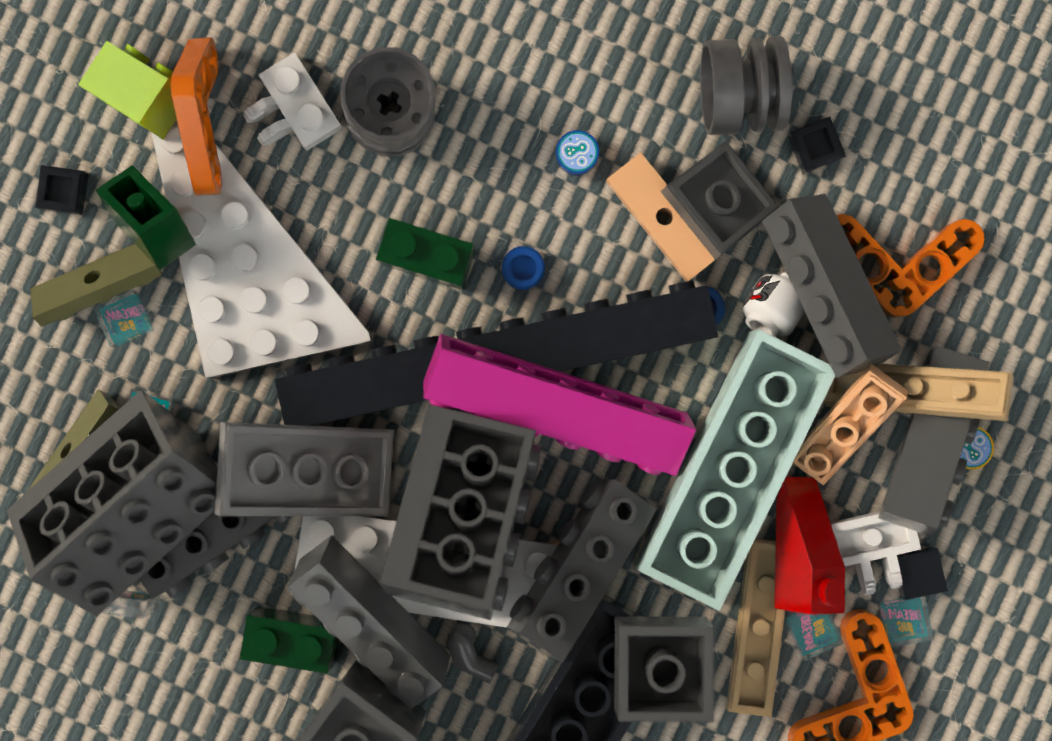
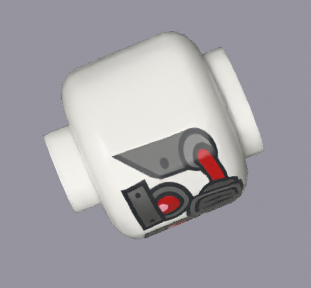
(773, 306)

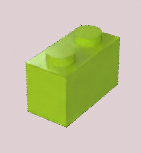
(132, 87)

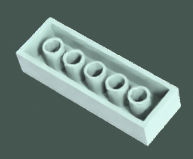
(735, 468)

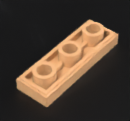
(640, 191)
(860, 409)

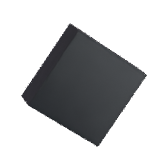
(816, 145)
(61, 190)
(921, 573)

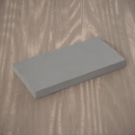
(303, 470)

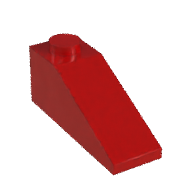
(806, 552)

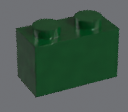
(146, 217)
(425, 253)
(288, 640)

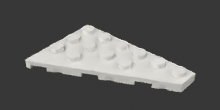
(247, 278)

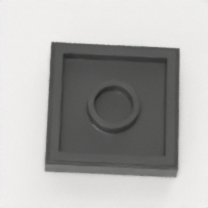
(720, 199)

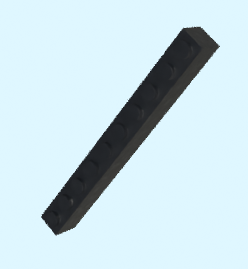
(556, 342)

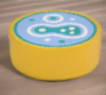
(980, 450)

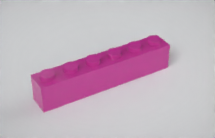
(558, 406)

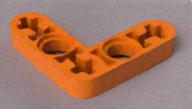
(190, 91)
(908, 275)
(874, 695)

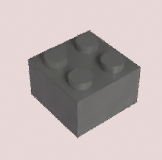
(664, 669)

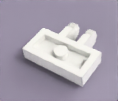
(299, 102)
(870, 539)

